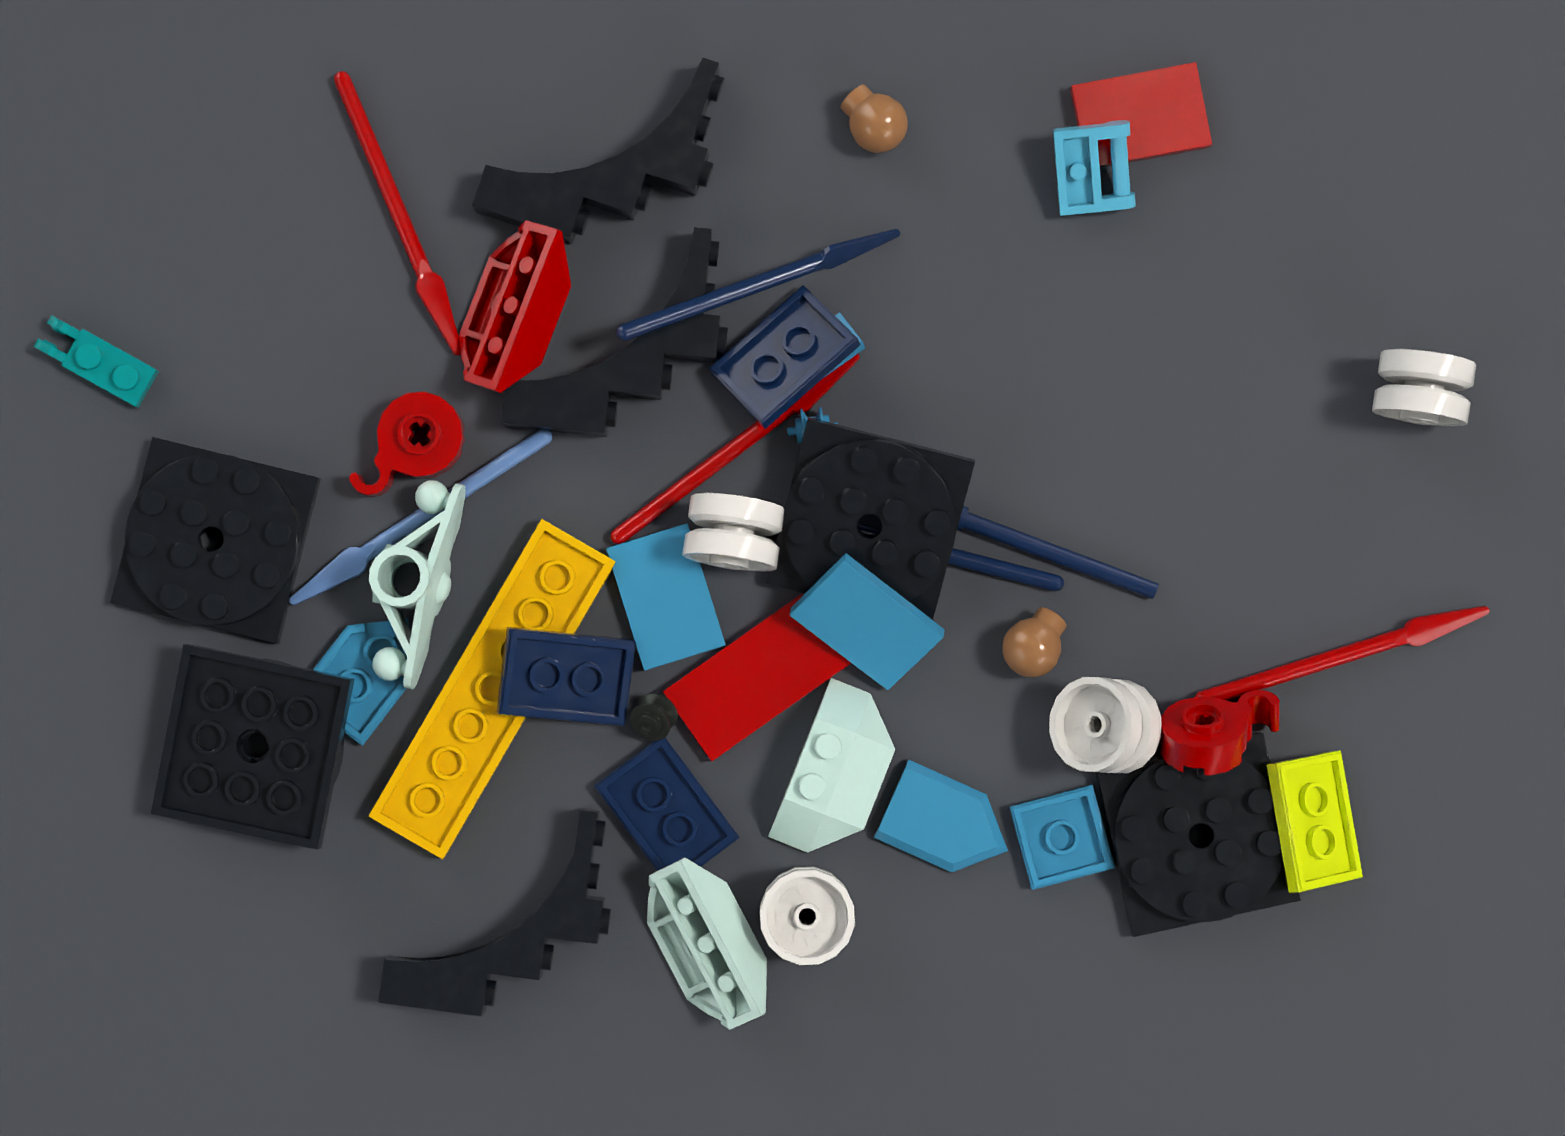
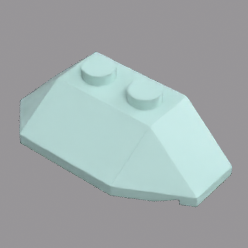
(835, 772)
(707, 943)

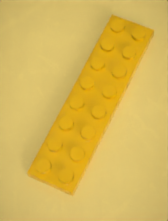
(463, 732)

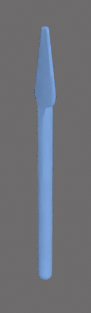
(355, 560)

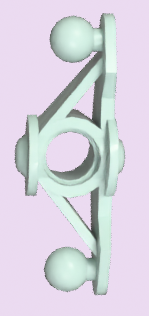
(432, 589)

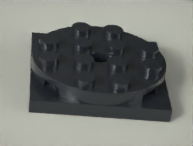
(859, 473)
(264, 531)
(205, 758)
(1160, 871)

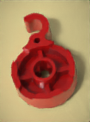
(395, 446)
(1214, 731)

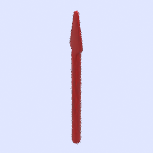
(428, 285)
(721, 459)
(1415, 632)

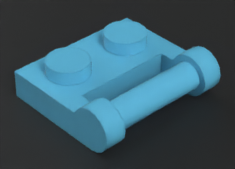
(1080, 169)

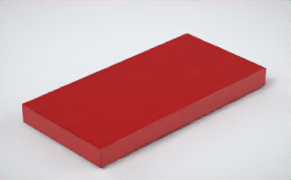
(752, 681)

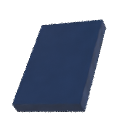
(784, 356)
(565, 676)
(666, 808)

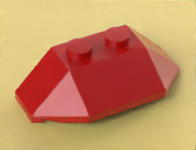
(515, 307)

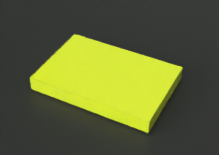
(1314, 821)

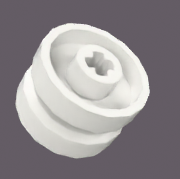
(1424, 387)
(733, 532)
(1105, 725)
(797, 939)

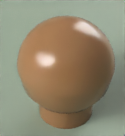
(875, 119)
(1034, 643)

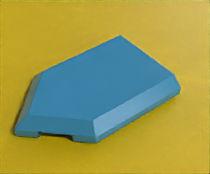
(353, 658)
(940, 820)

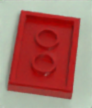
(1162, 109)

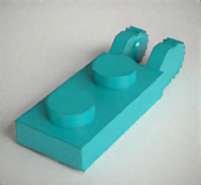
(101, 363)

